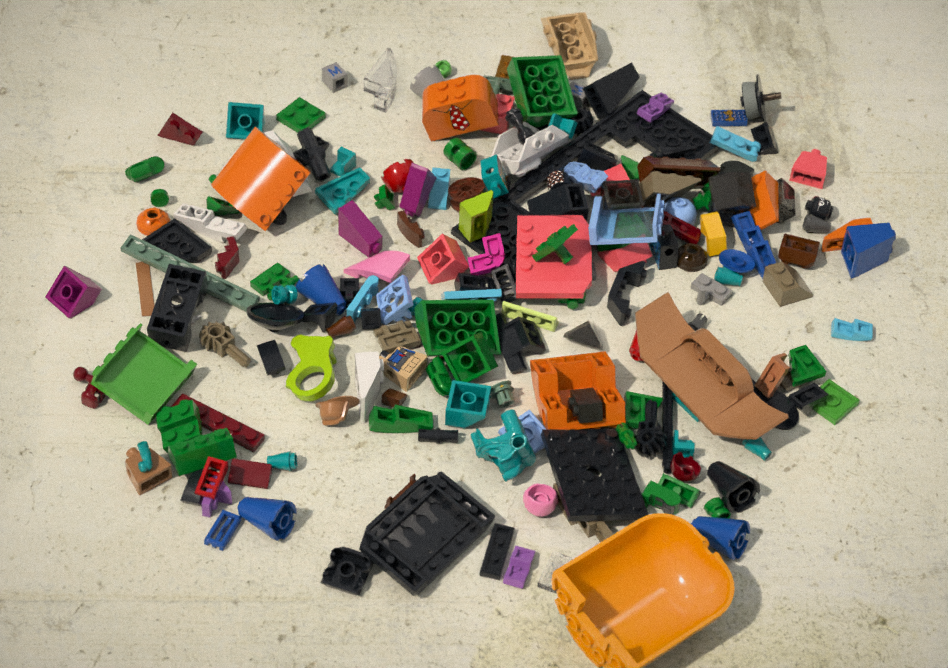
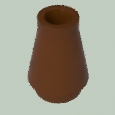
(341, 327)

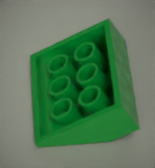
(541, 88)
(452, 321)

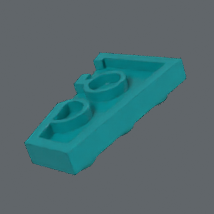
(342, 189)

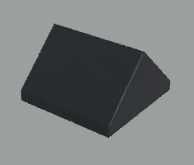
(597, 157)

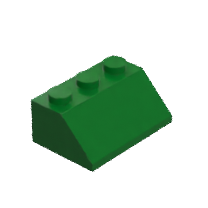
(193, 453)

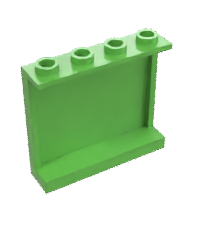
(141, 375)

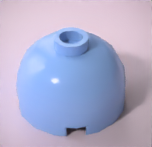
(682, 209)

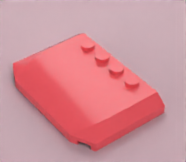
(549, 275)

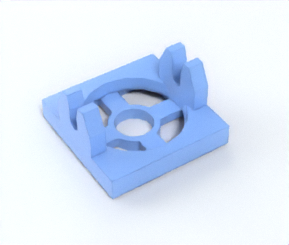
(395, 290)

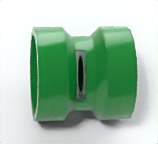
(716, 508)

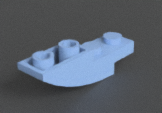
(581, 173)

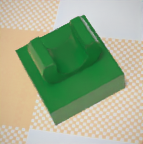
(384, 198)

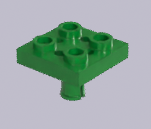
(555, 244)

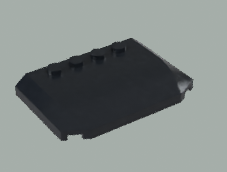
(424, 531)

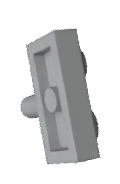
(710, 289)

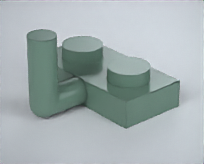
(499, 83)

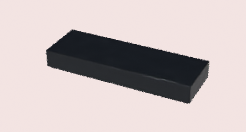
(497, 551)

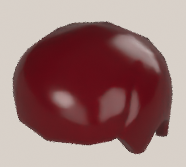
(685, 468)

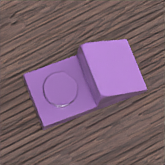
(224, 496)

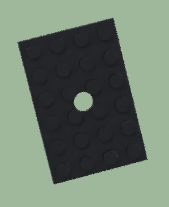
(587, 497)

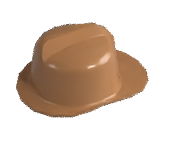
(336, 409)

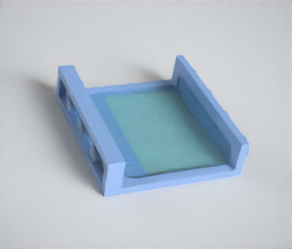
(625, 225)

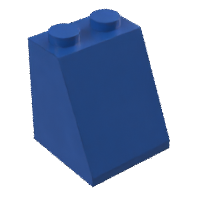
(867, 247)

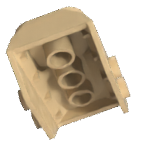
(574, 40)

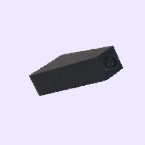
(611, 89)

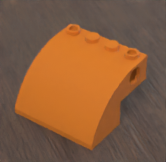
(260, 178)
(558, 375)

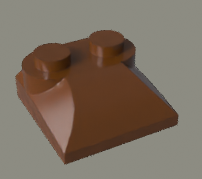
(798, 251)

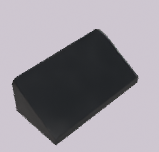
(764, 135)

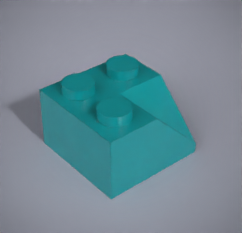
(467, 403)

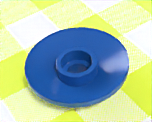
(737, 261)

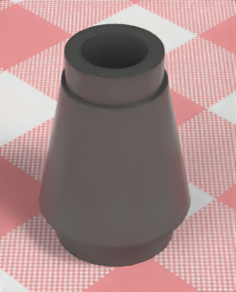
(815, 224)

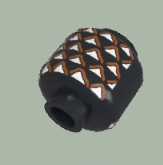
(557, 179)

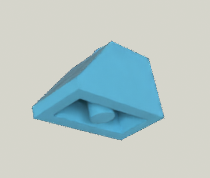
(439, 194)

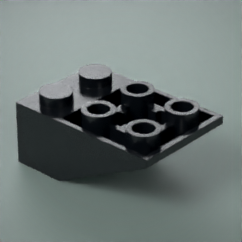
(563, 200)

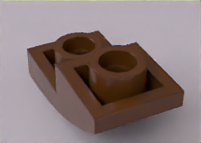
(410, 230)

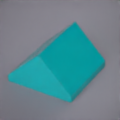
(243, 119)

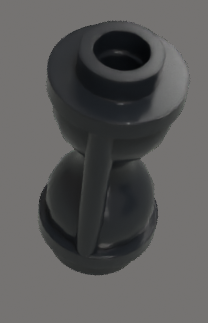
(515, 119)

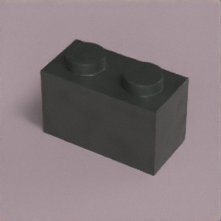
(585, 405)

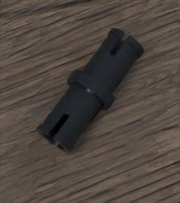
(438, 435)

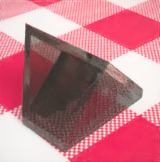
(586, 334)

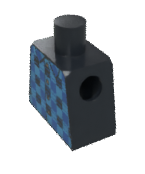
(667, 244)

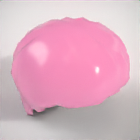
(540, 499)

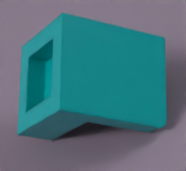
(565, 125)
(345, 162)
(685, 446)

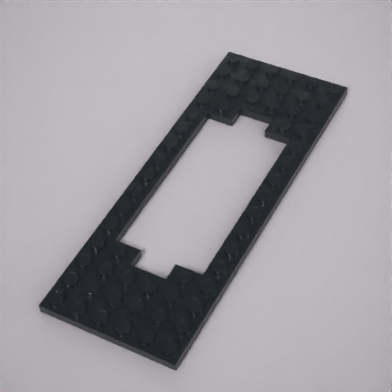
(622, 126)

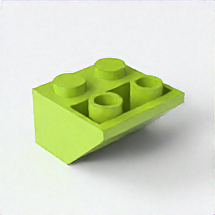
(476, 216)

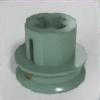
(503, 393)

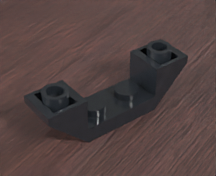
(628, 275)

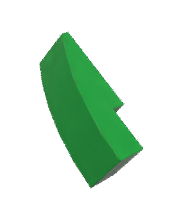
(399, 419)

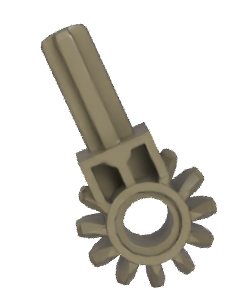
(219, 338)

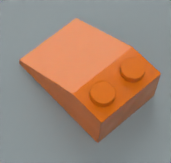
(766, 200)

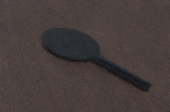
(782, 403)

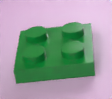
(300, 115)

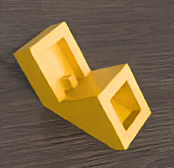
(713, 230)

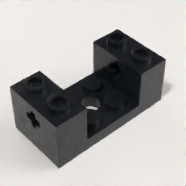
(172, 323)

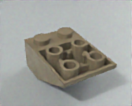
(667, 184)

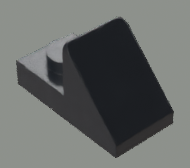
(323, 314)
(807, 398)

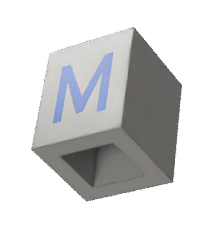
(334, 77)
(578, 95)

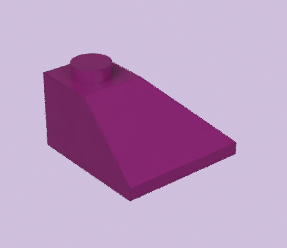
(72, 292)

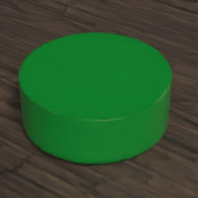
(159, 197)

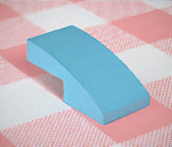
(855, 331)

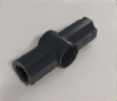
(313, 154)

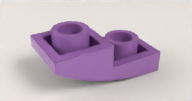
(656, 107)

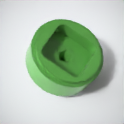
(444, 67)

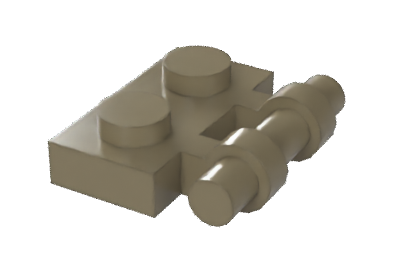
(397, 335)

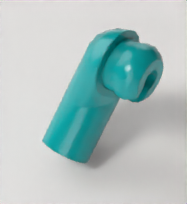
(146, 463)

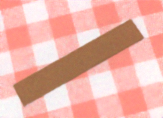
(145, 288)

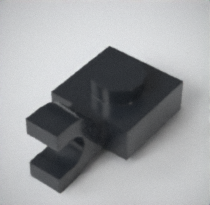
(349, 288)

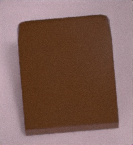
(393, 397)

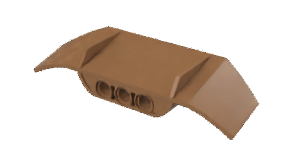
(702, 373)

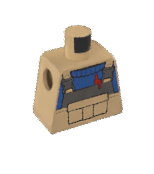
(403, 366)

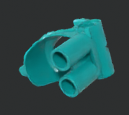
(508, 451)

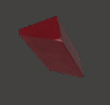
(250, 473)

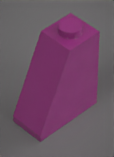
(416, 190)
(358, 229)

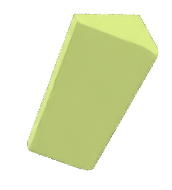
(541, 320)

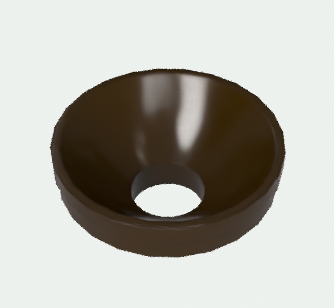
(691, 262)

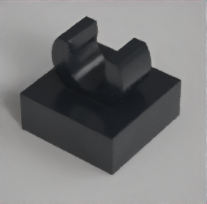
(370, 318)

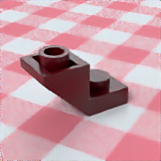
(229, 259)

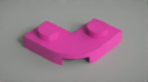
(491, 259)

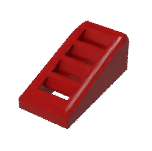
(216, 464)

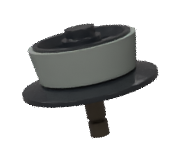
(754, 100)

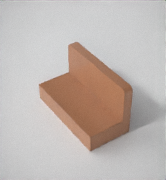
(772, 375)

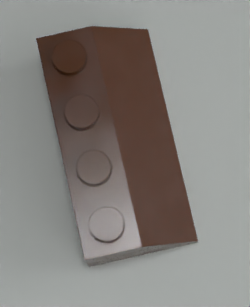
(681, 166)

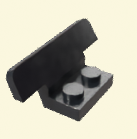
(516, 339)

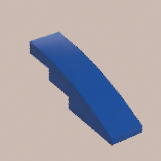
(753, 241)

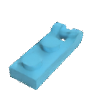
(735, 144)
(363, 297)

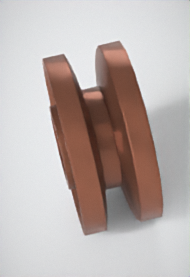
(465, 189)

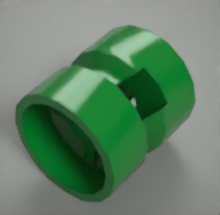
(460, 153)

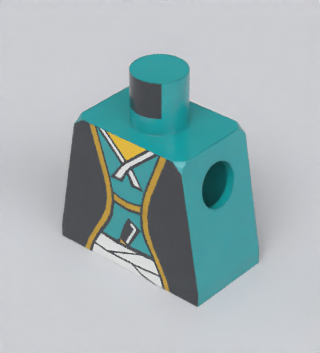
(498, 180)

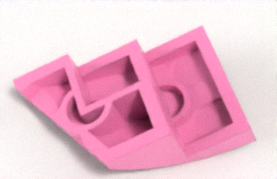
(384, 265)

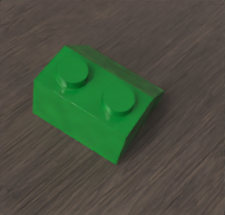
(469, 358)

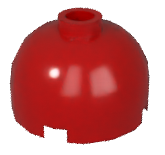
(396, 175)

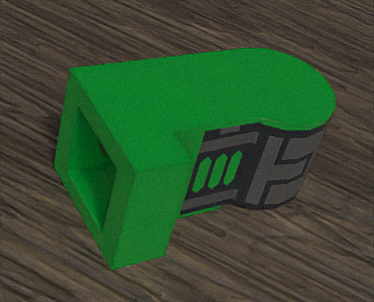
(661, 498)

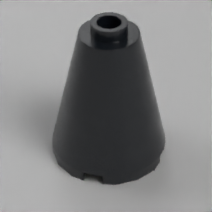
(733, 486)

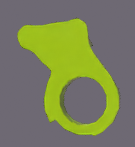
(315, 356)

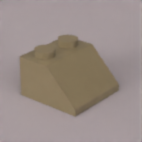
(785, 284)

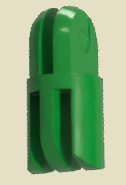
(145, 169)
(439, 376)

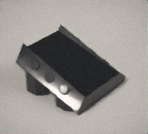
(347, 570)

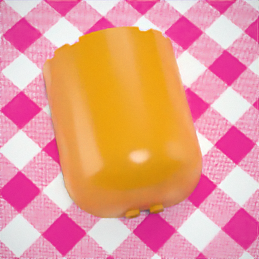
(642, 591)

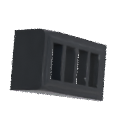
(497, 273)
(469, 282)

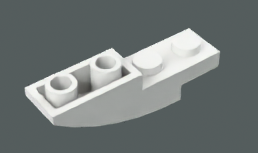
(206, 223)

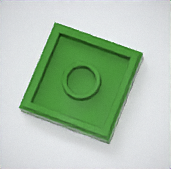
(838, 402)

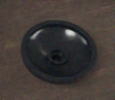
(275, 316)

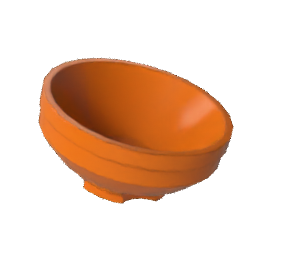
(148, 225)

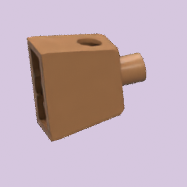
(147, 480)

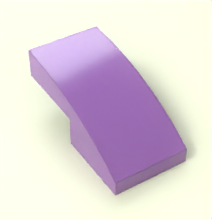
(519, 567)

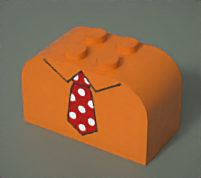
(459, 107)

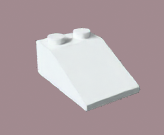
(368, 381)

